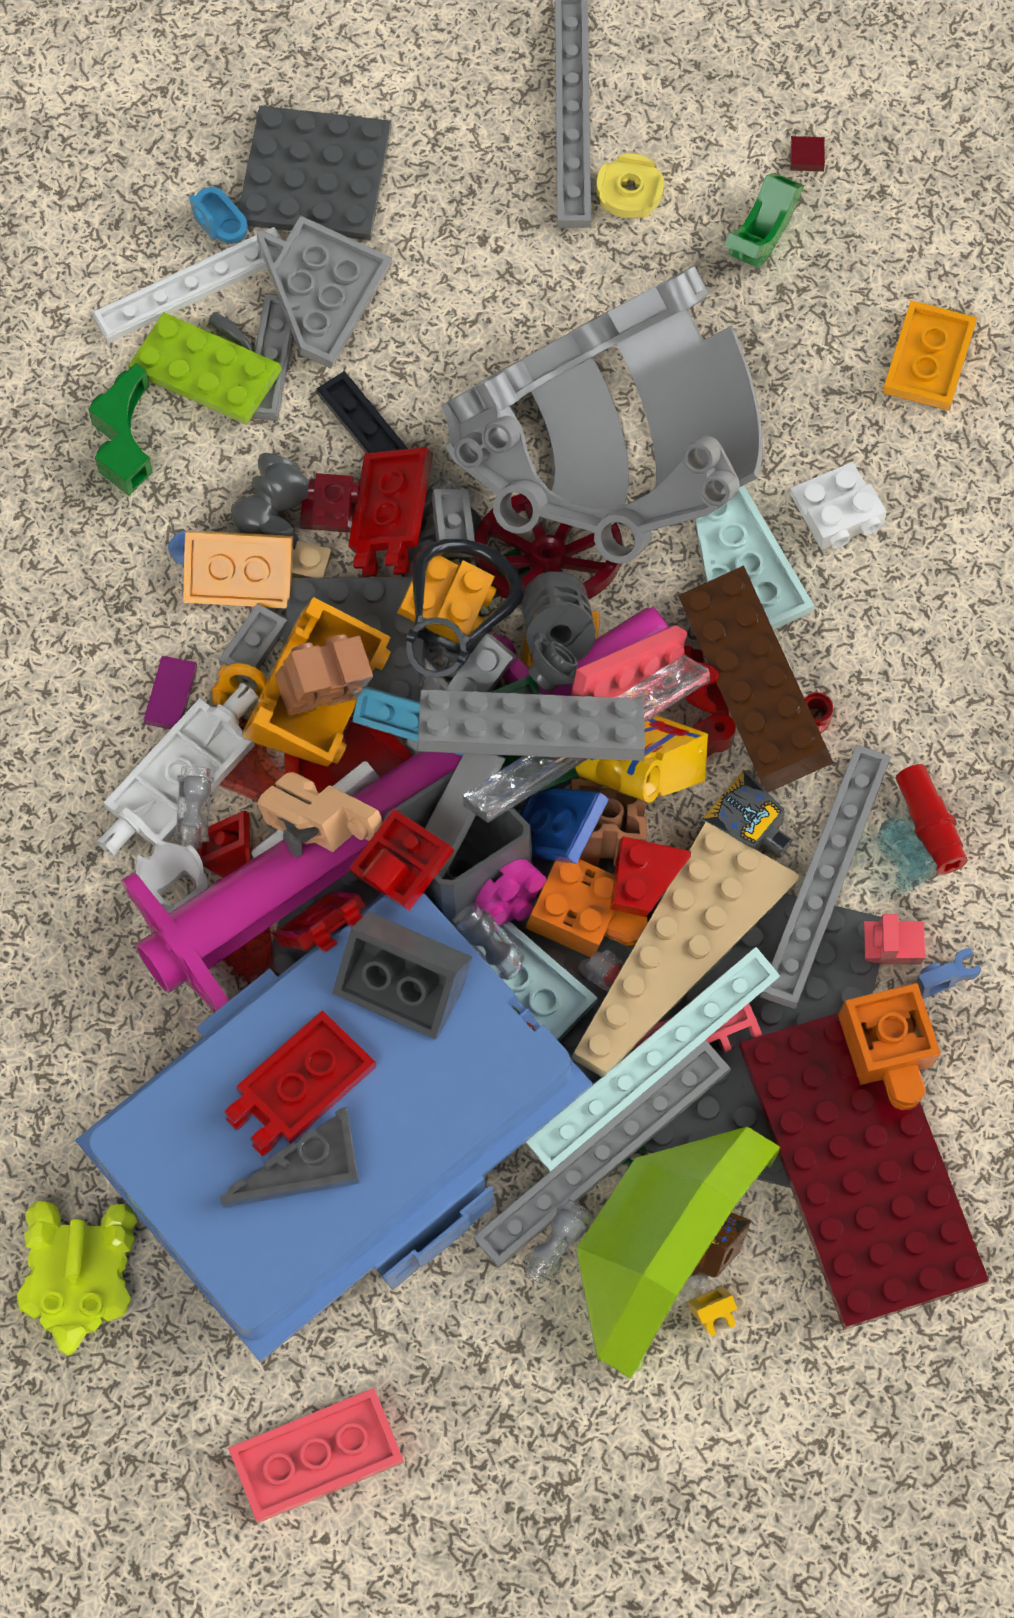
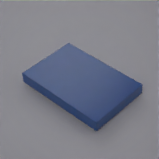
(562, 822)

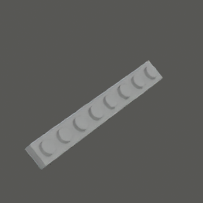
(572, 114)
(826, 875)
(602, 1153)

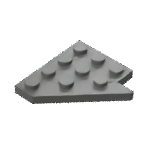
(322, 285)

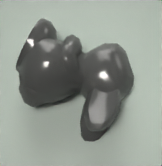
(276, 490)

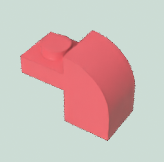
(894, 941)

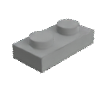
(452, 516)
(254, 639)

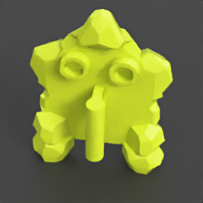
(75, 1271)

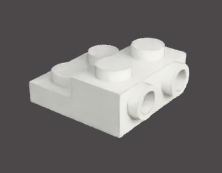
(839, 506)

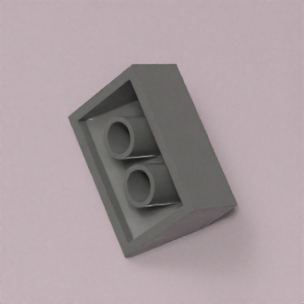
(401, 974)

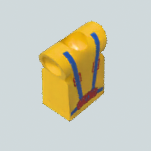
(672, 761)

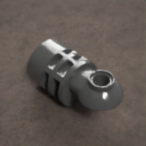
(556, 627)

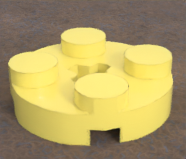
(630, 203)

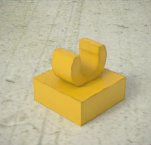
(711, 1306)

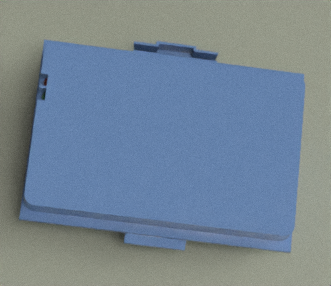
(419, 1124)

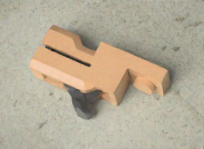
(316, 817)

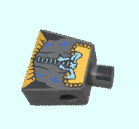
(750, 815)

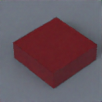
(807, 153)

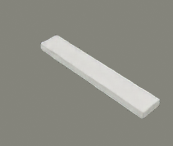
(181, 289)

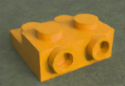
(451, 594)

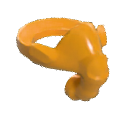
(228, 682)

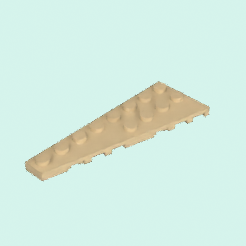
(693, 928)

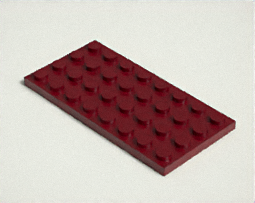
(861, 1177)

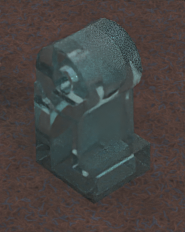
(907, 853)

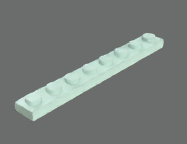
(652, 1059)

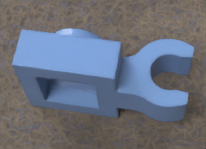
(939, 978)

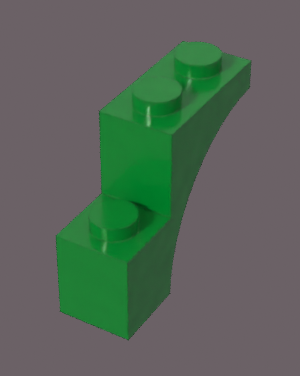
(112, 414)

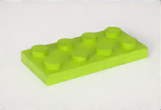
(206, 368)

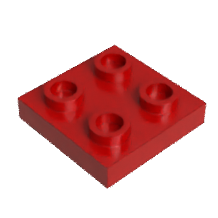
(401, 859)

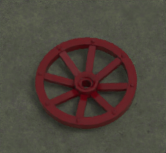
(546, 552)

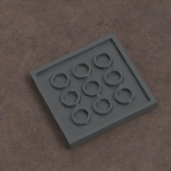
(315, 169)
(375, 604)

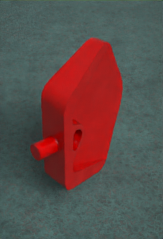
(363, 744)

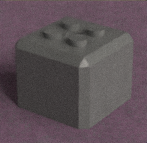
(482, 851)

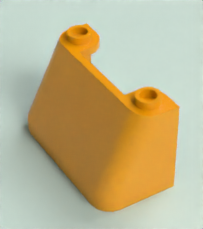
(318, 732)

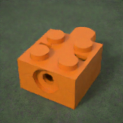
(577, 909)
(891, 1041)

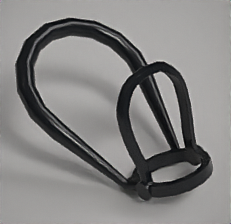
(500, 613)

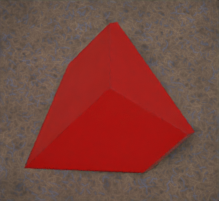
(229, 844)

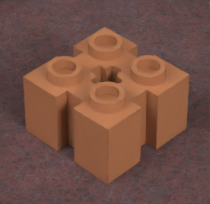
(323, 674)
(620, 818)

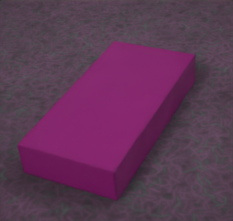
(170, 692)

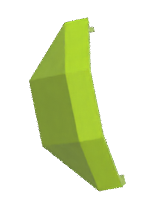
(658, 1233)

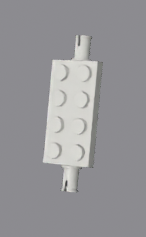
(149, 794)

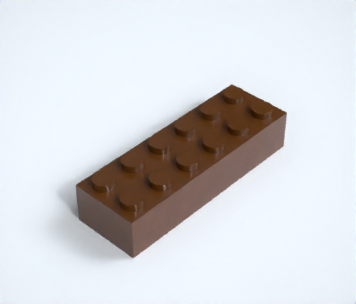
(755, 679)

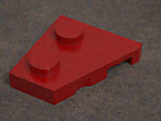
(644, 874)

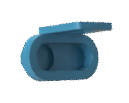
(218, 215)

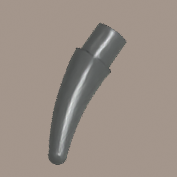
(229, 329)

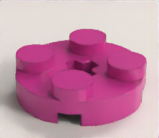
(512, 893)

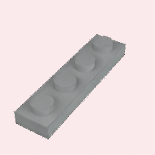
(479, 673)

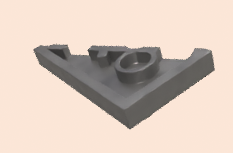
(315, 1163)

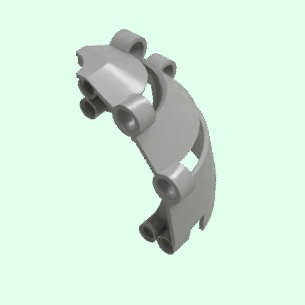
(695, 404)

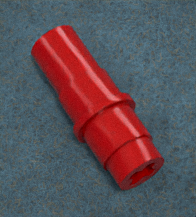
(931, 819)

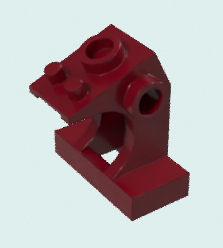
(330, 503)

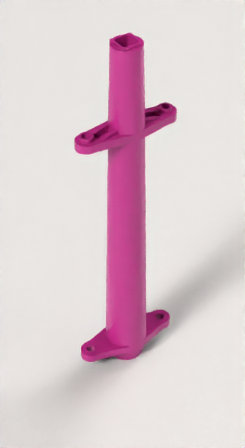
(276, 883)

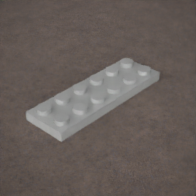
(531, 725)

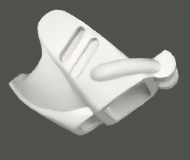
(168, 865)

